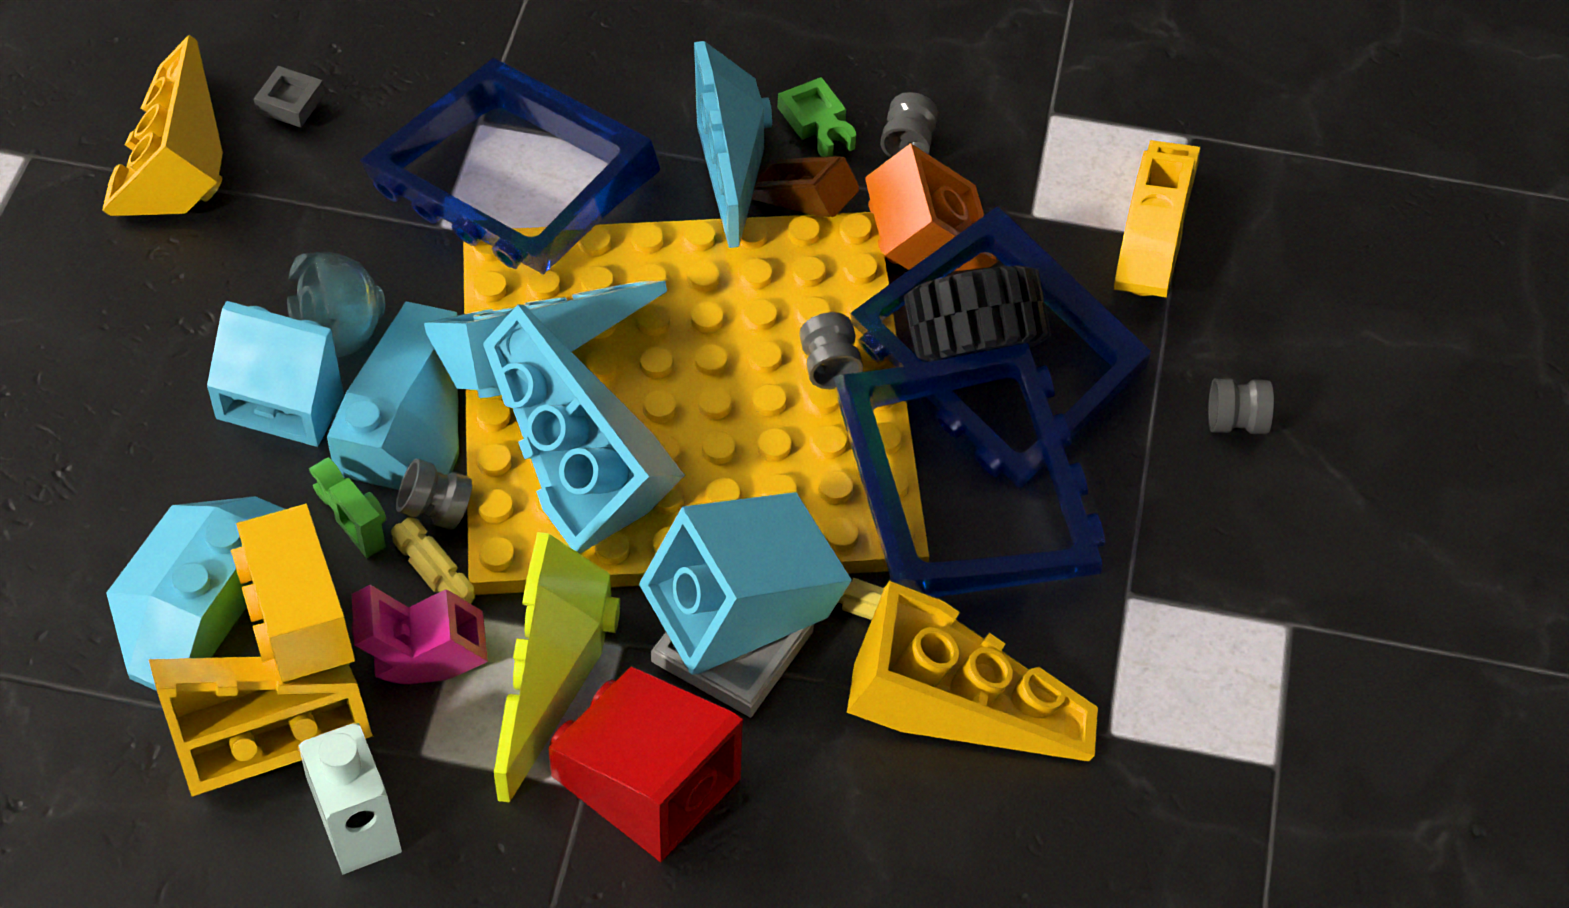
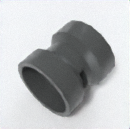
(910, 120)
(829, 341)
(1240, 406)
(433, 494)

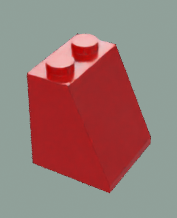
(649, 758)

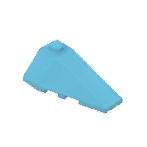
(731, 133)
(573, 322)
(398, 406)
(586, 446)

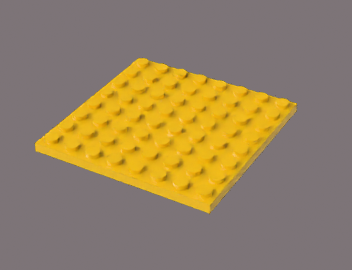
(708, 373)

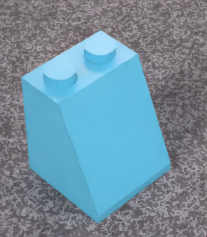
(741, 577)

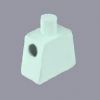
(346, 783)

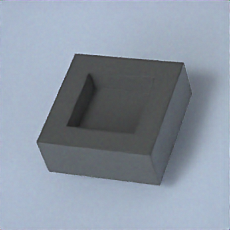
(289, 96)

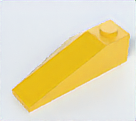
(174, 144)
(946, 682)

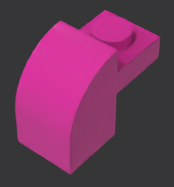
(420, 641)

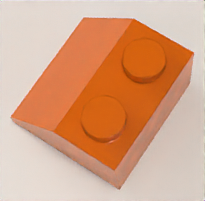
(922, 208)

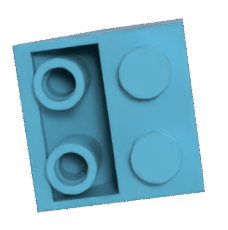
(274, 374)

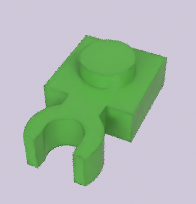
(818, 112)
(356, 513)

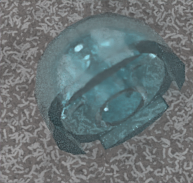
(337, 296)

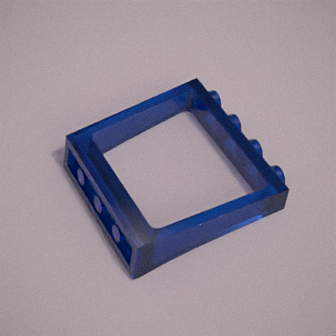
(495, 86)
(1061, 293)
(864, 391)

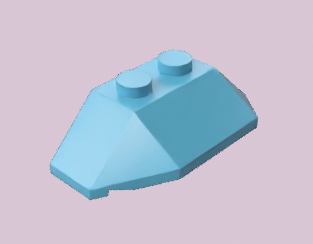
(182, 585)

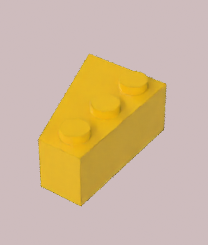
(291, 594)
(242, 721)

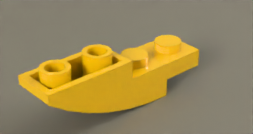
(1156, 218)

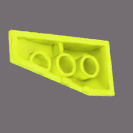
(566, 632)

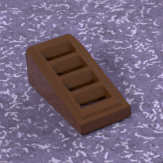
(807, 185)

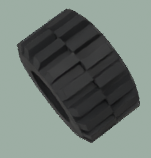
(977, 312)

